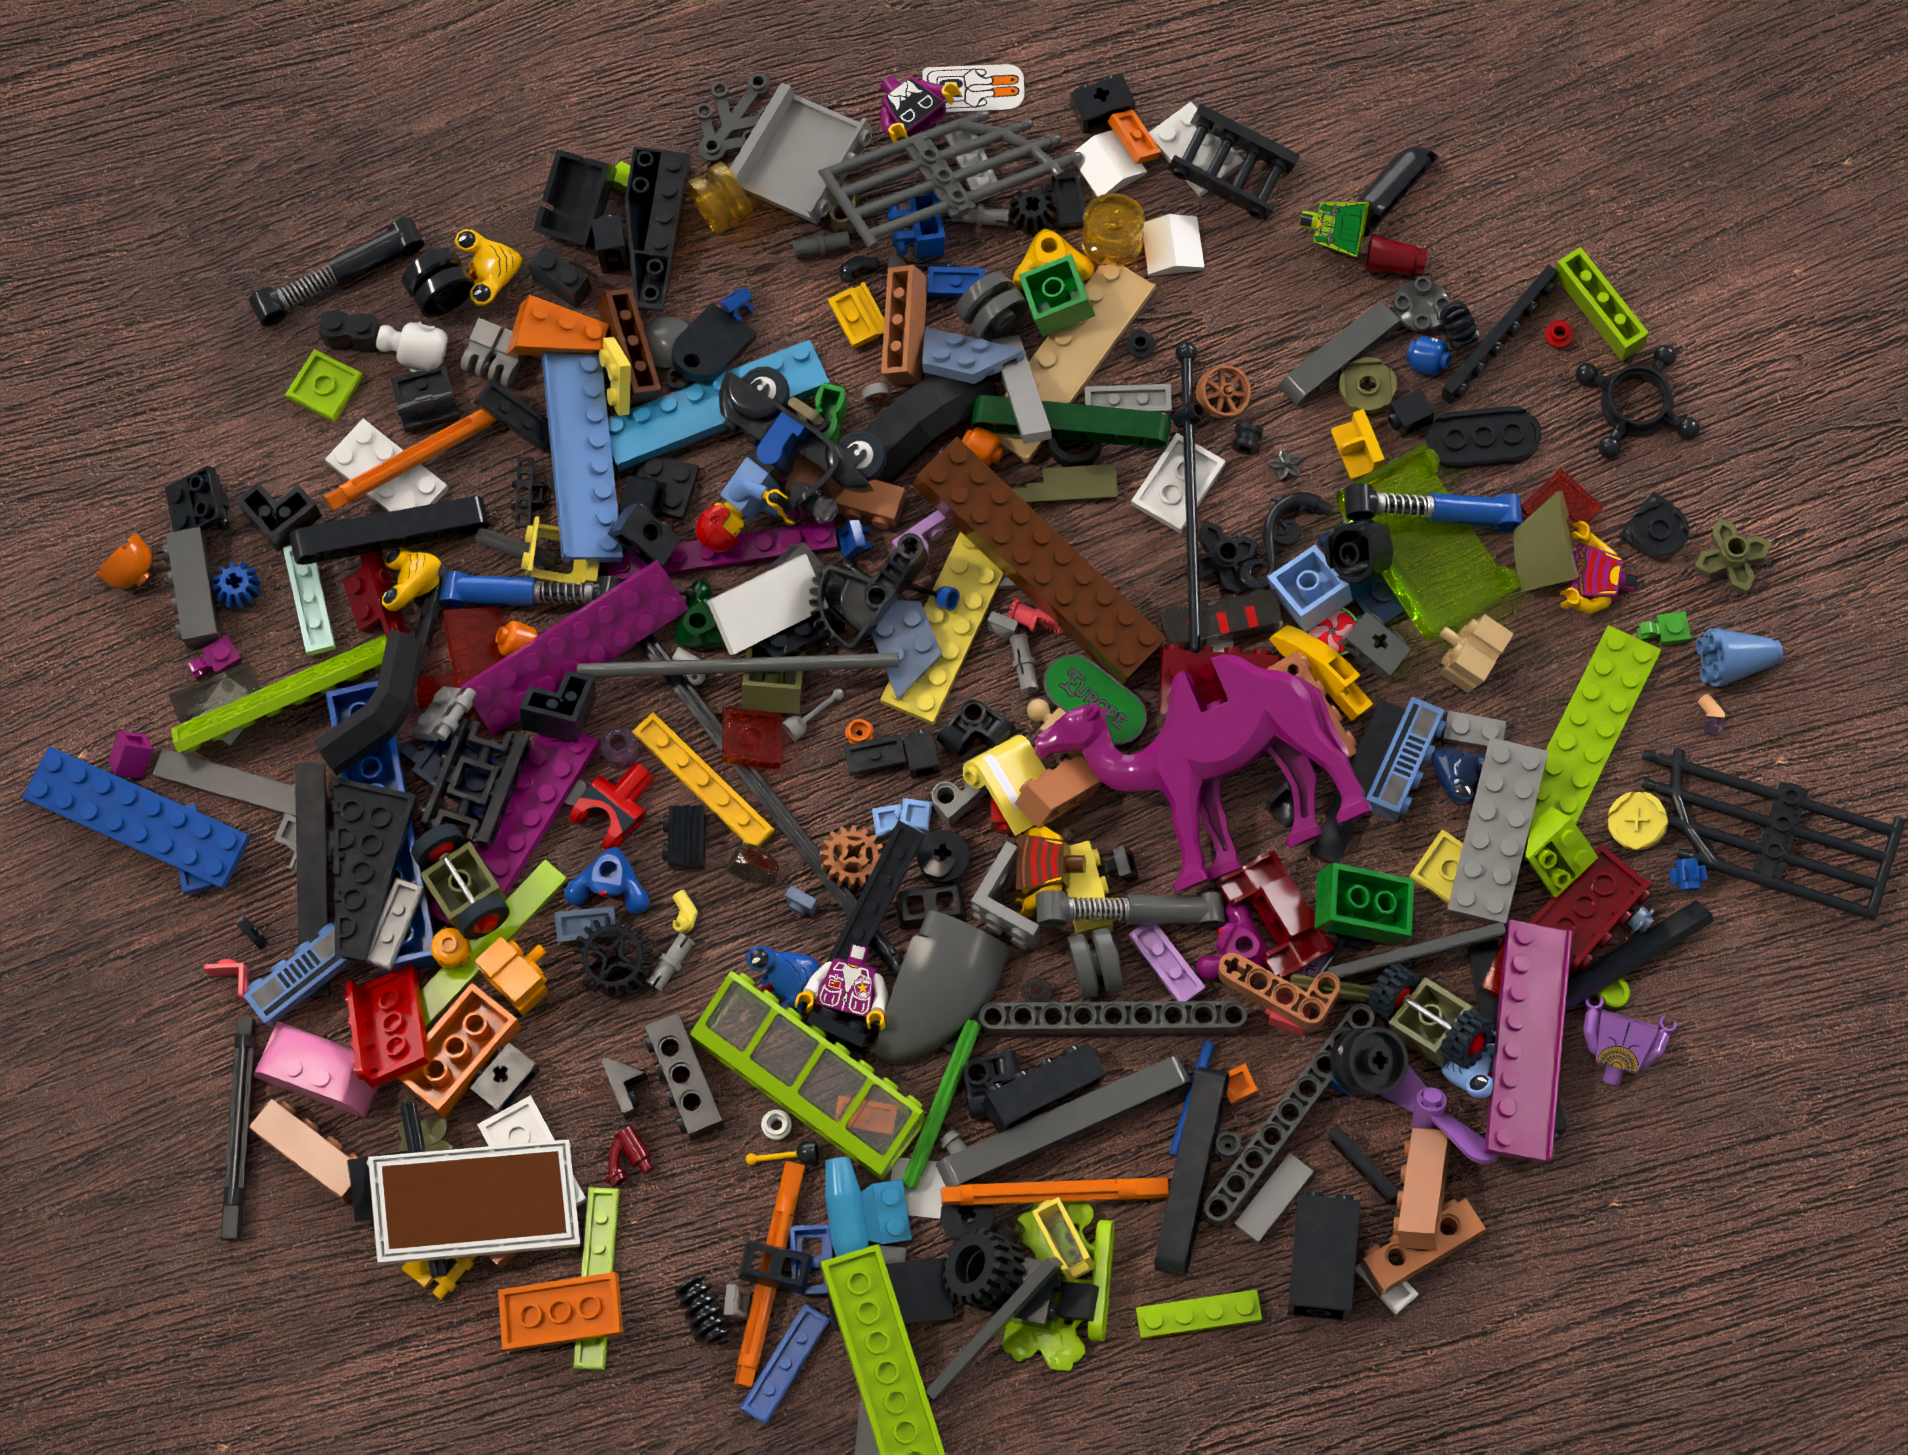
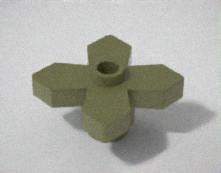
(1733, 556)

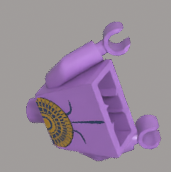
(1623, 1041)

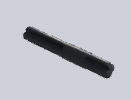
(429, 617)

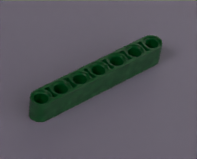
(1080, 422)

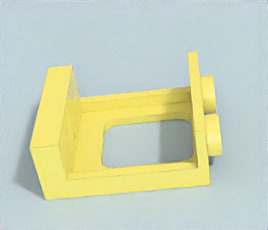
(582, 570)

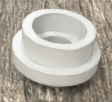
(776, 1115)

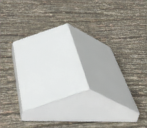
(1107, 164)
(1172, 245)

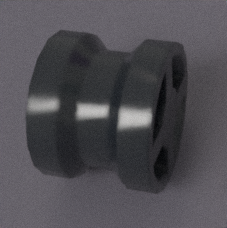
(1247, 438)

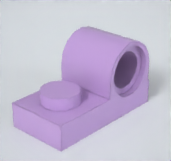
(928, 529)

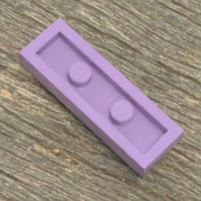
(1166, 962)

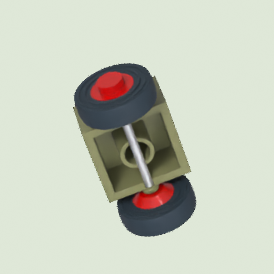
(460, 882)

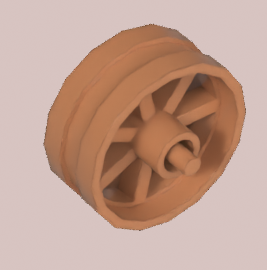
(1223, 391)

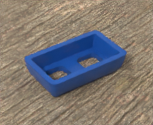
(800, 1233)

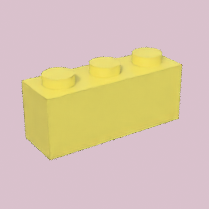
(1088, 885)

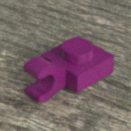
(218, 657)

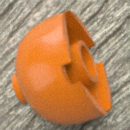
(127, 564)

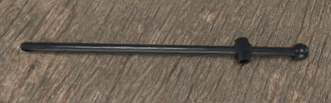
(1186, 418)

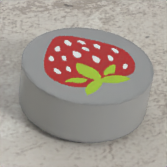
(876, 393)

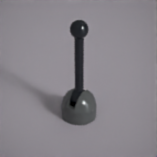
(895, 261)

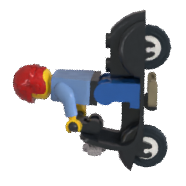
(758, 409)

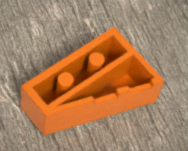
(554, 329)

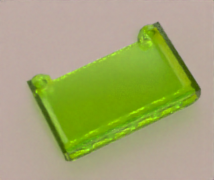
(1436, 567)

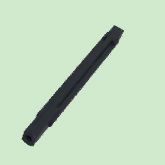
(238, 1130)

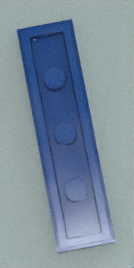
(785, 1364)

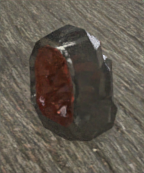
(753, 864)

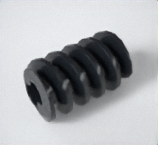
(701, 1311)

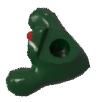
(697, 625)

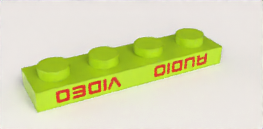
(1198, 1314)

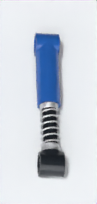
(1501, 511)
(463, 589)

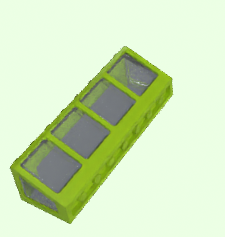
(808, 1075)

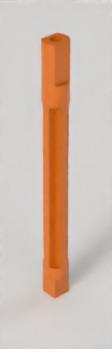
(409, 459)
(1066, 1190)
(763, 1295)

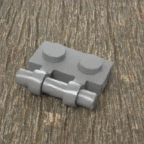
(444, 713)

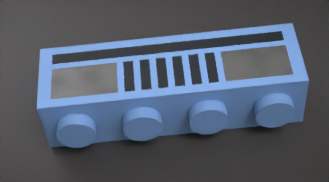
(1405, 758)
(297, 978)

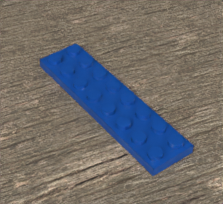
(137, 817)

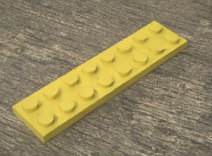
(954, 630)

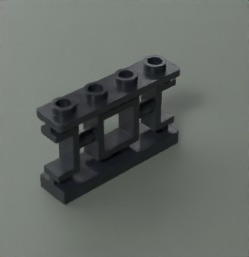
(497, 789)

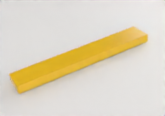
(703, 781)

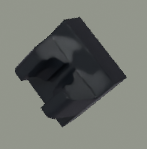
(1122, 864)

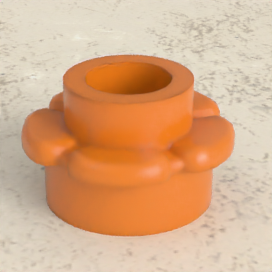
(859, 725)

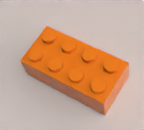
(460, 1048)

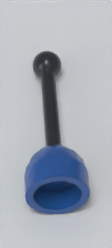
(945, 597)

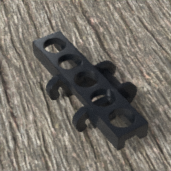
(527, 508)

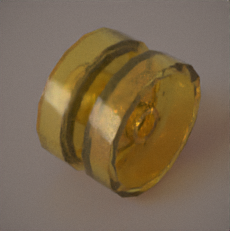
(719, 197)
(1113, 229)

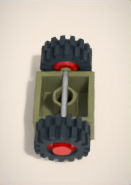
(1430, 1018)

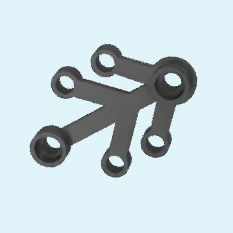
(731, 121)

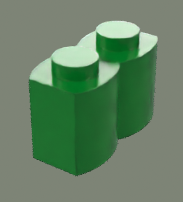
(832, 406)

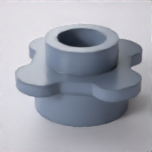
(1641, 920)

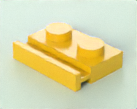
(857, 315)

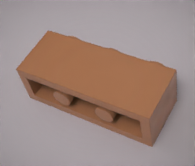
(1057, 790)

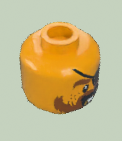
(450, 949)

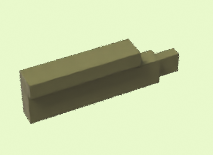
(1072, 484)

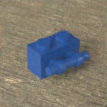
(926, 236)

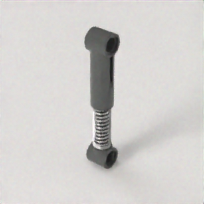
(1203, 909)

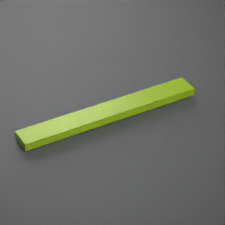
(523, 906)

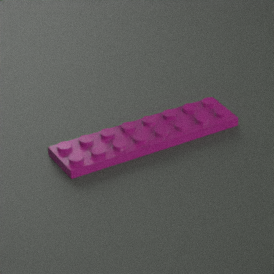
(587, 636)
(538, 797)

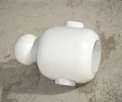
(416, 346)

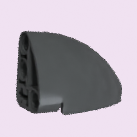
(941, 985)

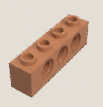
(1386, 1276)

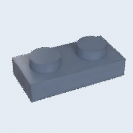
(572, 923)

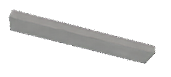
(1024, 395)

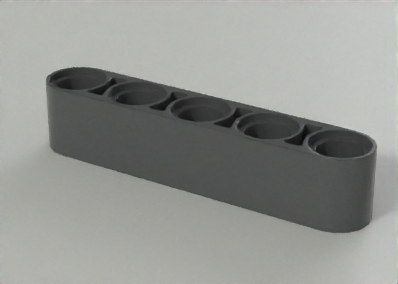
(1336, 355)

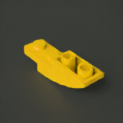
(1327, 667)

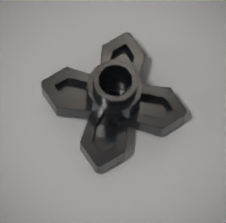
(1223, 556)

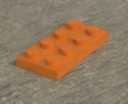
(560, 1311)

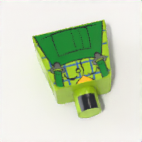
(1338, 225)

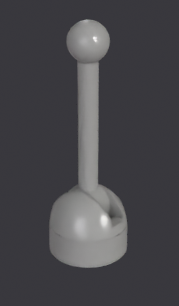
(796, 726)

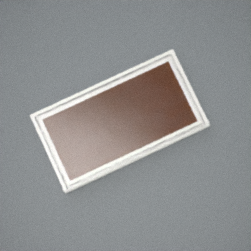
(473, 1202)

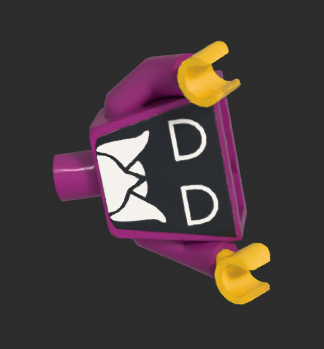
(913, 105)

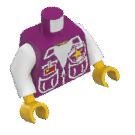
(848, 987)

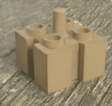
(1473, 652)

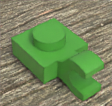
(1669, 628)

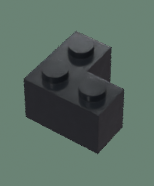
(281, 517)
(560, 712)

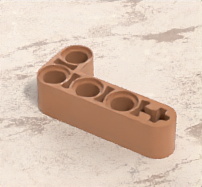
(1276, 986)

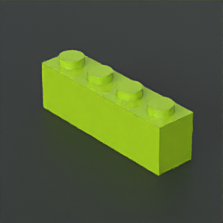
(1601, 304)

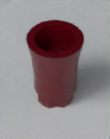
(1394, 257)

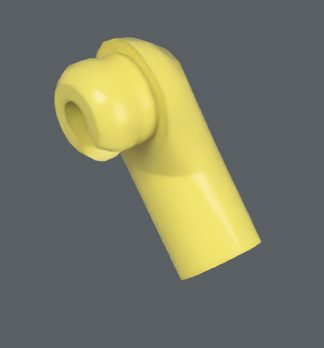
(687, 913)

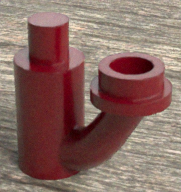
(635, 1150)

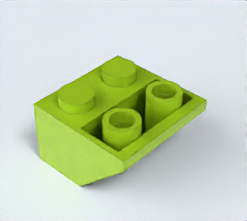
(1558, 850)

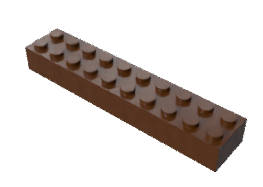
(1039, 561)

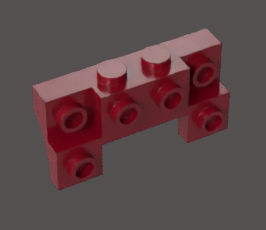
(1282, 911)

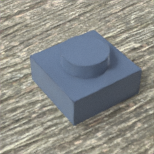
(801, 902)

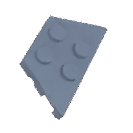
(964, 357)
(909, 633)

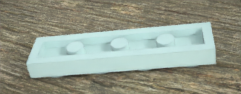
(310, 605)

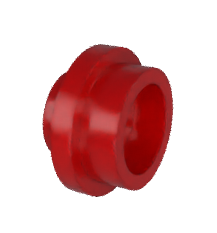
(1556, 341)

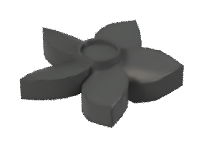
(1286, 465)

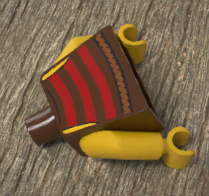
(1043, 865)

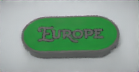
(1078, 681)

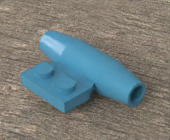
(866, 1215)

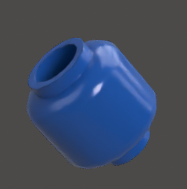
(1428, 356)

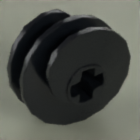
(956, 863)
(955, 1226)

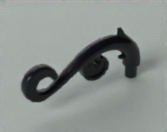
(1272, 536)

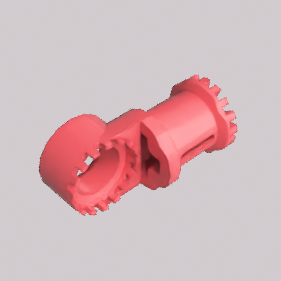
(1032, 617)

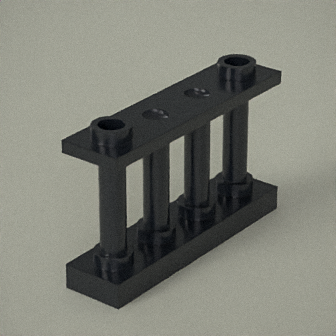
(1231, 135)

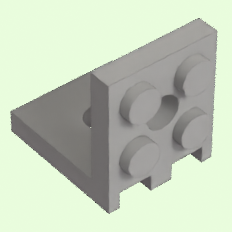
(997, 916)

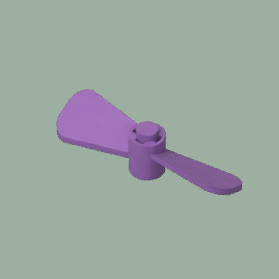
(1429, 1113)

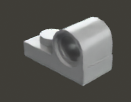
(962, 801)

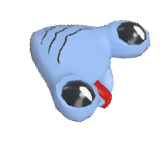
(1476, 1078)

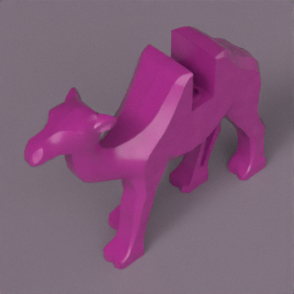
(1201, 747)

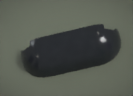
(1395, 183)

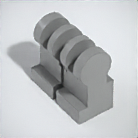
(490, 341)

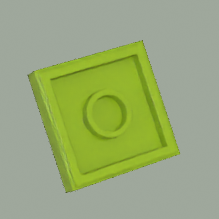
(324, 385)

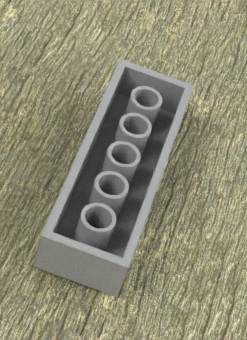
(1497, 832)

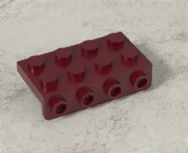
(1201, 668)
(1595, 905)

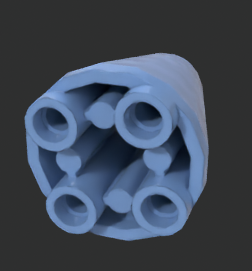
(1735, 655)

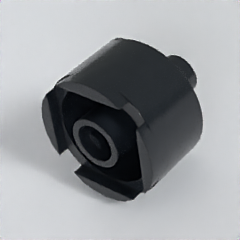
(1359, 550)

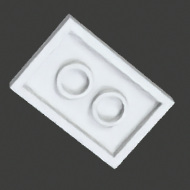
(1175, 135)
(1164, 488)

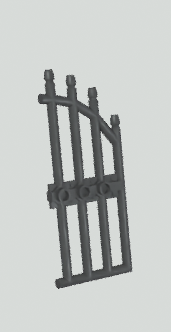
(939, 175)

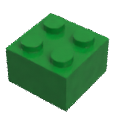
(1057, 295)

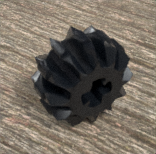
(1031, 219)
(1457, 325)

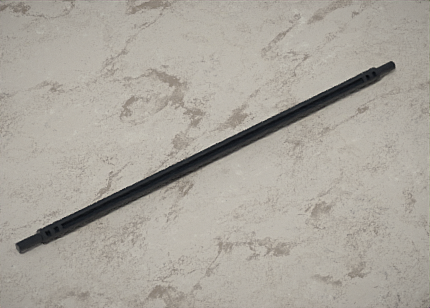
(769, 800)

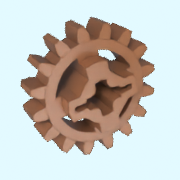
(850, 845)

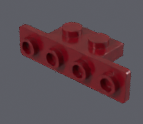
(365, 593)

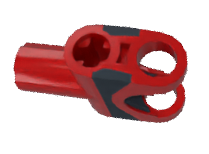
(615, 803)

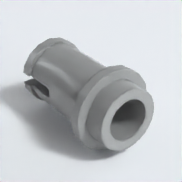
(953, 1142)

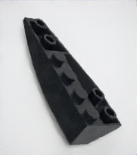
(654, 220)

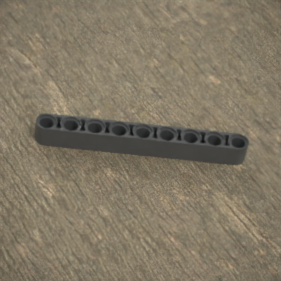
(1100, 1027)
(1064, 1123)
(1277, 1124)

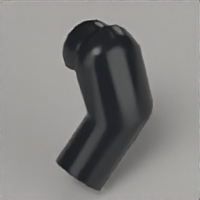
(855, 264)

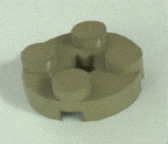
(1379, 375)

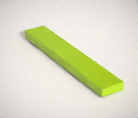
(597, 1259)

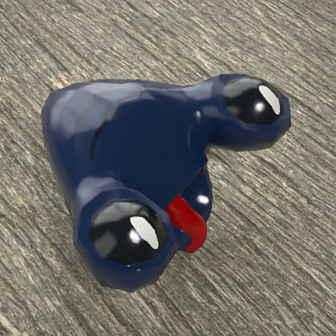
(1458, 773)

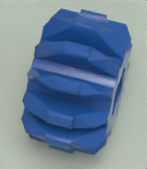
(247, 582)

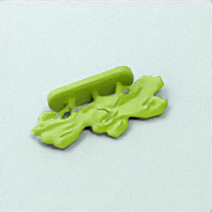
(1060, 1342)

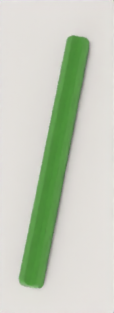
(941, 1104)

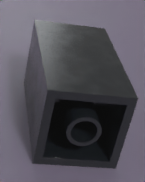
(1323, 1256)

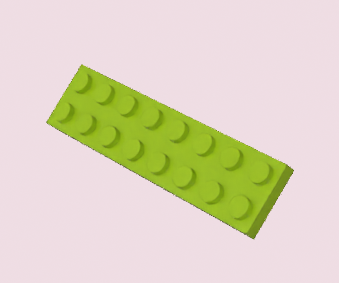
(272, 698)
(1593, 722)
(881, 1354)

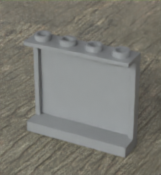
(790, 148)

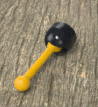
(806, 1153)

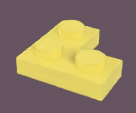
(619, 374)

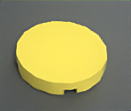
(1637, 820)

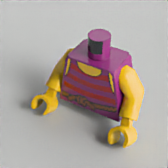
(1598, 574)

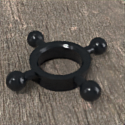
(1610, 446)

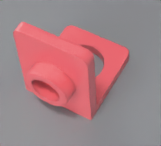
(230, 967)

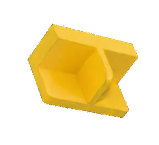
(1358, 446)

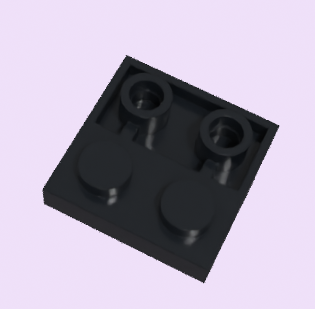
(425, 398)
(198, 501)
(843, 1030)

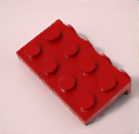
(387, 1026)

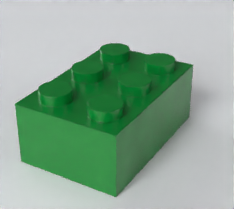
(1364, 904)

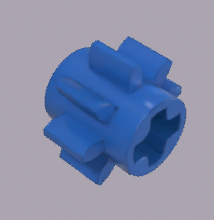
(1688, 874)

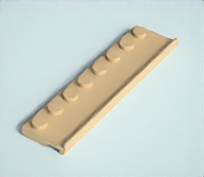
(1074, 353)

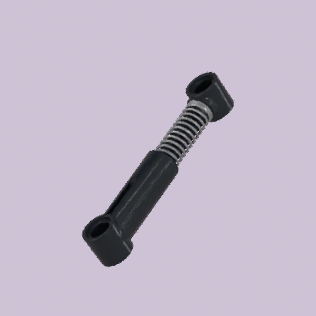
(399, 240)

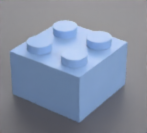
(1310, 589)

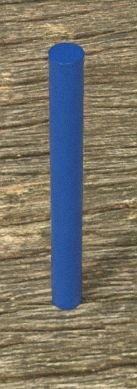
(1203, 1061)

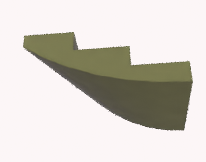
(1545, 546)

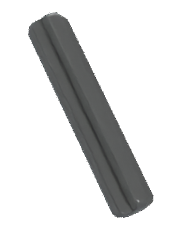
(514, 547)

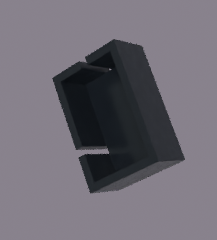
(577, 197)

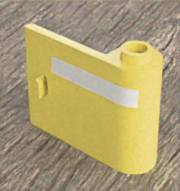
(1003, 773)

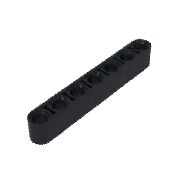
(388, 530)
(1192, 1171)

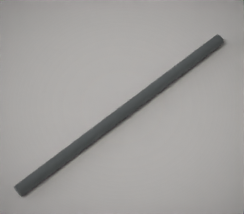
(740, 665)

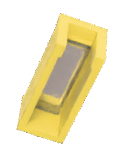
(1063, 1238)

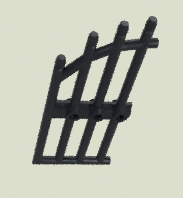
(1778, 836)

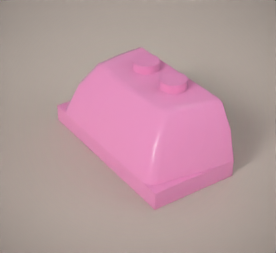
(314, 1069)

